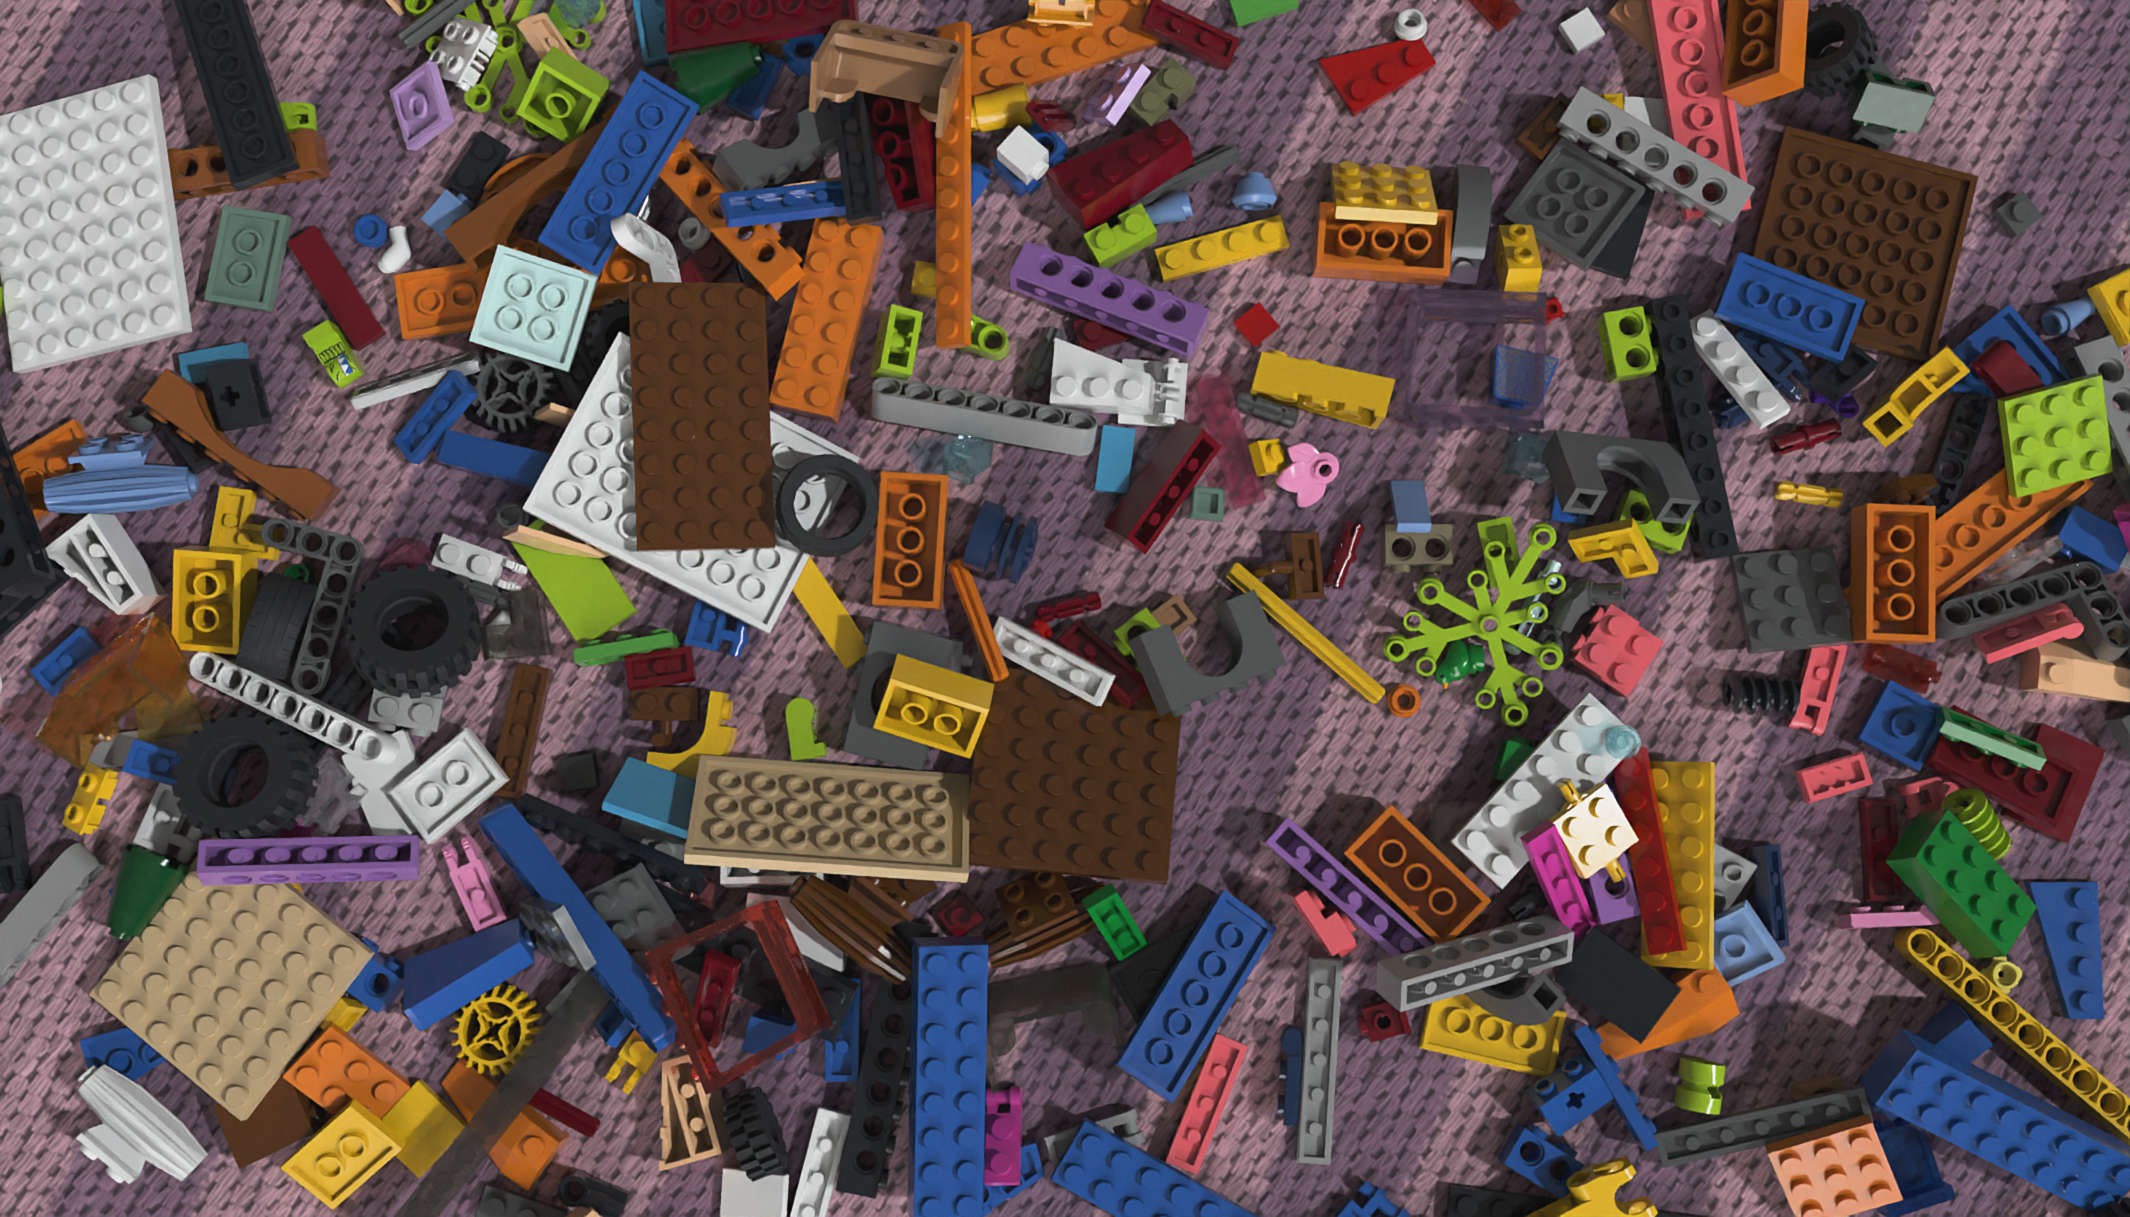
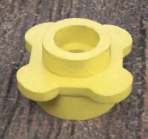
(2011, 973)

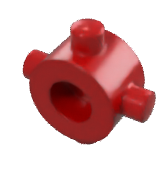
(1554, 310)
(1040, 628)

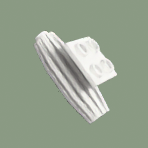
(134, 1129)

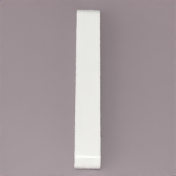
(307, 710)

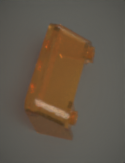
(110, 685)

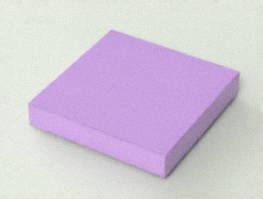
(421, 105)

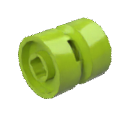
(1700, 1085)

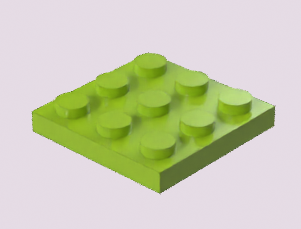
(2055, 435)

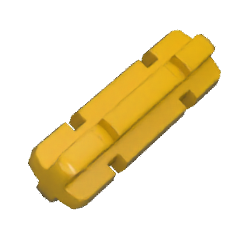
(1808, 494)

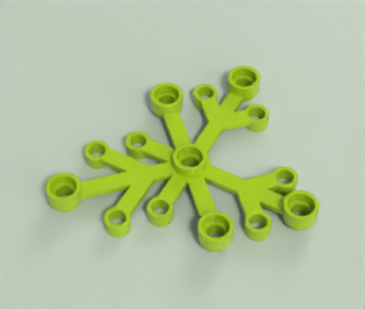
(510, 54)
(1510, 589)

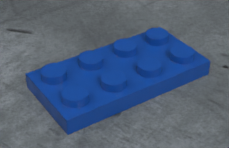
(1789, 308)

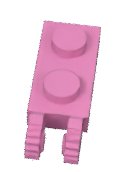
(475, 886)
(1891, 917)

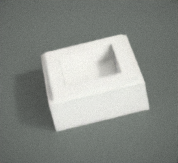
(1581, 30)

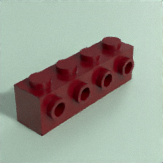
(1162, 486)

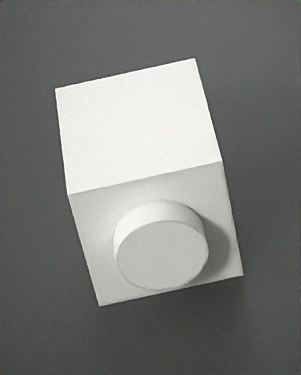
(1023, 155)

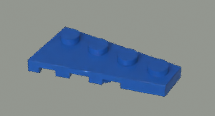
(2071, 938)

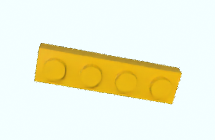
(1221, 248)

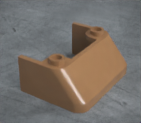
(888, 65)

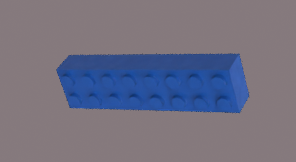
(947, 1076)
(1999, 1122)

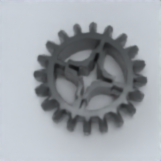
(502, 397)

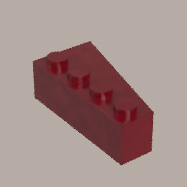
(907, 151)
(1119, 173)

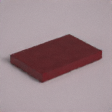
(2077, 754)

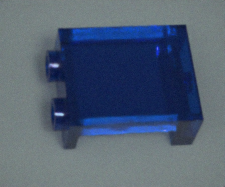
(1912, 1166)

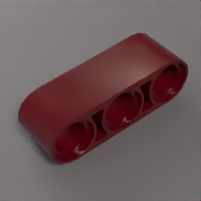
(2005, 370)

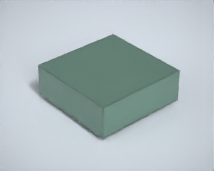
(1207, 503)

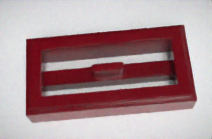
(1049, 117)

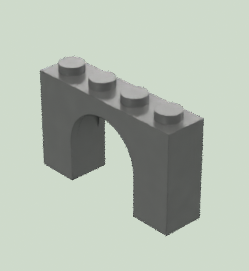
(1655, 466)
(884, 642)
(1177, 685)

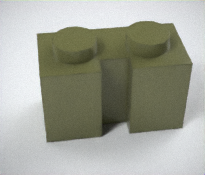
(1168, 87)

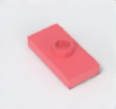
(1833, 777)

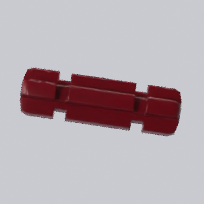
(1069, 607)

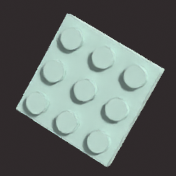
(533, 308)

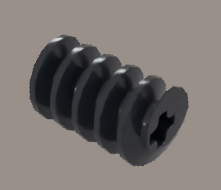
(1761, 692)

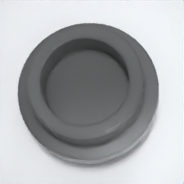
(511, 514)

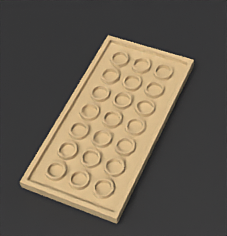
(829, 819)

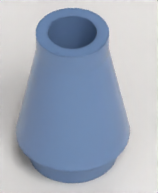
(1171, 208)
(2064, 317)

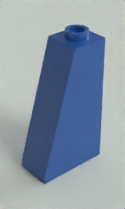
(492, 458)
(464, 970)
(1954, 1032)

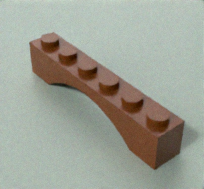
(495, 218)
(187, 407)

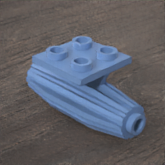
(118, 479)

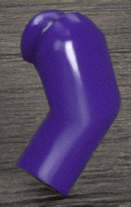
(1845, 407)

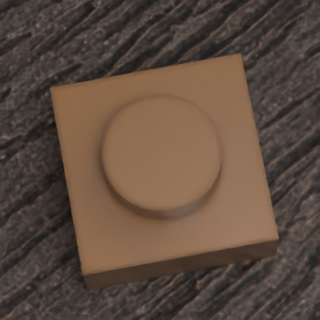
(1175, 614)

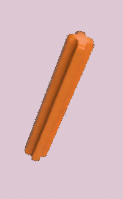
(978, 620)

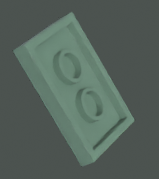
(248, 259)

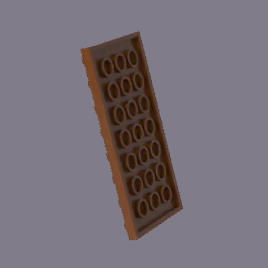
(700, 416)

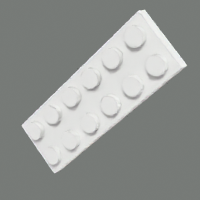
(1531, 792)

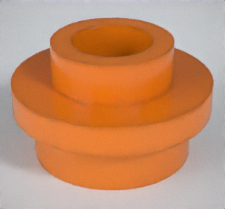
(1413, 696)

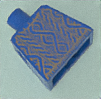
(1513, 377)

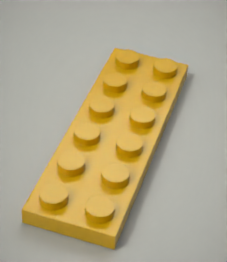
(1688, 820)

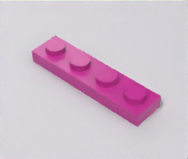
(1558, 878)

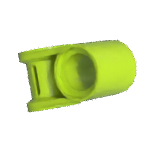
(980, 333)

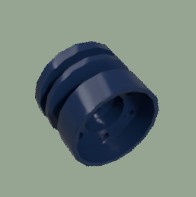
(1001, 542)

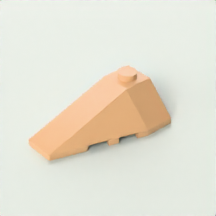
(2073, 670)

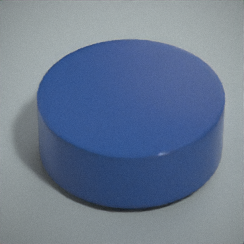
(371, 231)

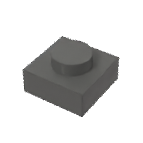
(2017, 214)

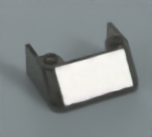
(1046, 994)

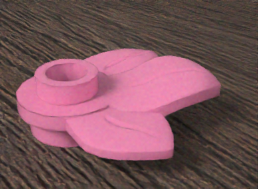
(1304, 475)

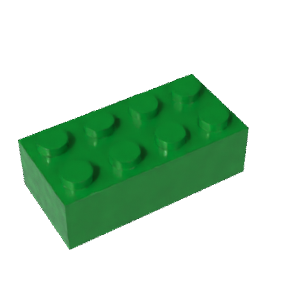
(1961, 884)

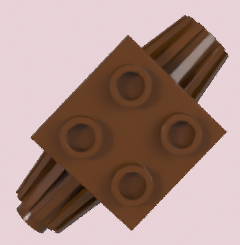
(1038, 917)
(858, 922)

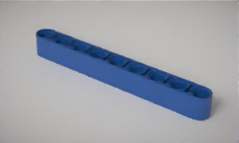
(615, 967)

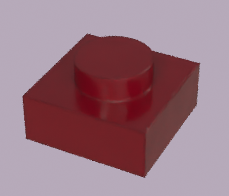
(961, 916)

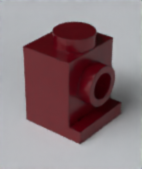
(1367, 1021)

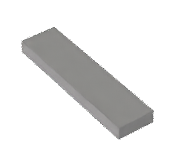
(415, 379)

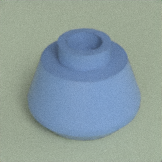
(1254, 193)

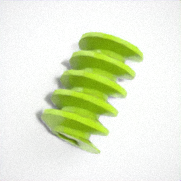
(1978, 817)

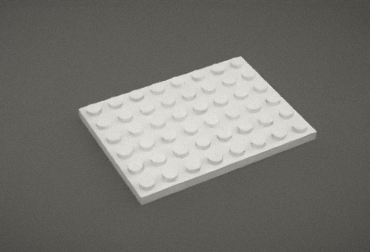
(89, 227)
(592, 496)

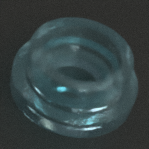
(1633, 742)

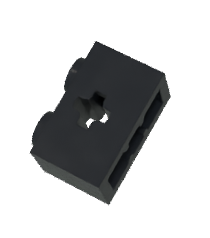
(240, 377)

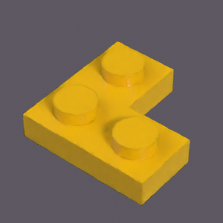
(234, 525)
(1616, 540)

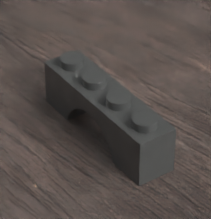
(752, 167)

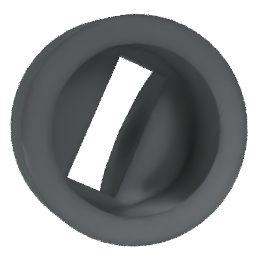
(139, 419)

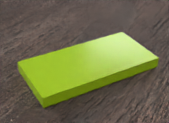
(579, 589)

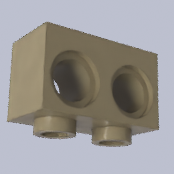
(1416, 552)

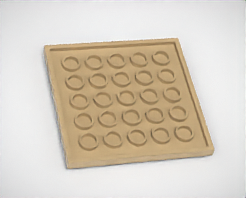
(232, 983)

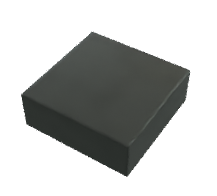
(580, 772)

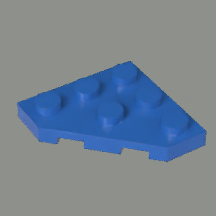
(2012, 329)

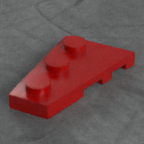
(1376, 72)

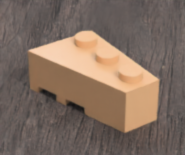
(691, 1119)

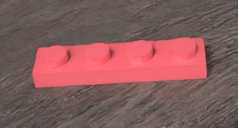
(1206, 1103)

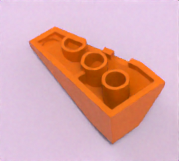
(1697, 1010)
(528, 1142)

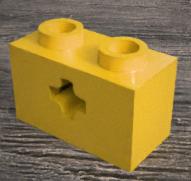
(1517, 258)

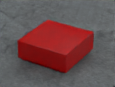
(1256, 325)

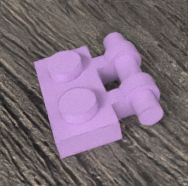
(1115, 94)

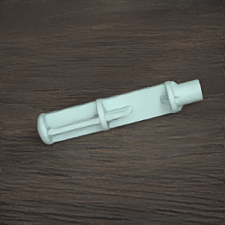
(1552, 566)

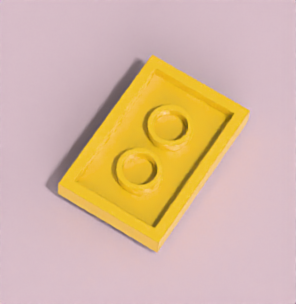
(343, 1154)

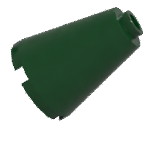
(715, 71)
(141, 889)

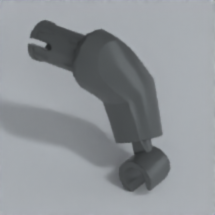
(1578, 600)

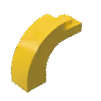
(1909, 397)
(715, 740)

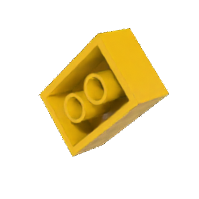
(212, 597)
(934, 706)

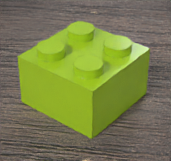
(563, 96)

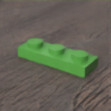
(598, 653)

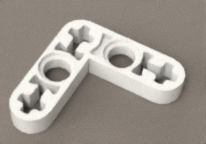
(648, 245)

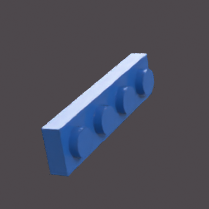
(782, 203)
(1624, 1097)

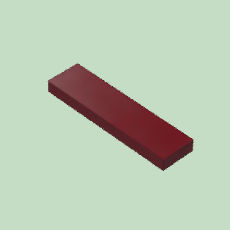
(336, 288)

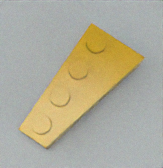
(1322, 388)

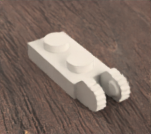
(475, 562)

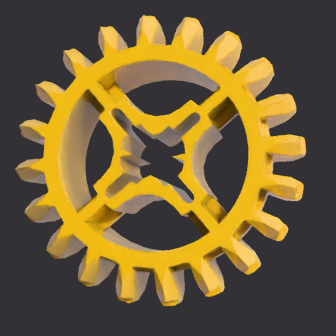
(488, 1018)

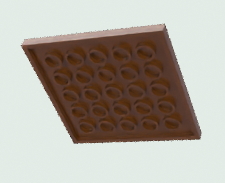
(1869, 229)
(1072, 783)

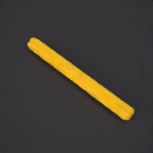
(1307, 634)

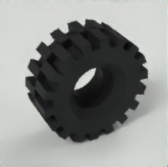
(755, 1133)

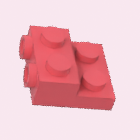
(1615, 649)
(1330, 927)

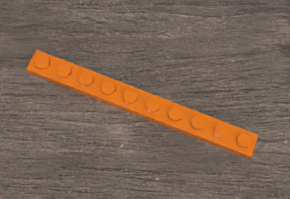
(954, 208)

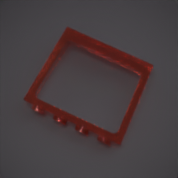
(789, 970)

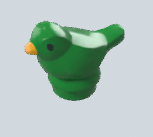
(1458, 662)

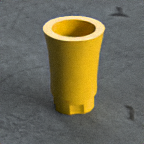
(1001, 109)

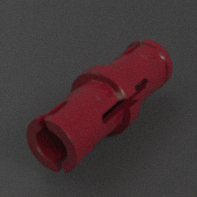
(1805, 437)
(1343, 555)

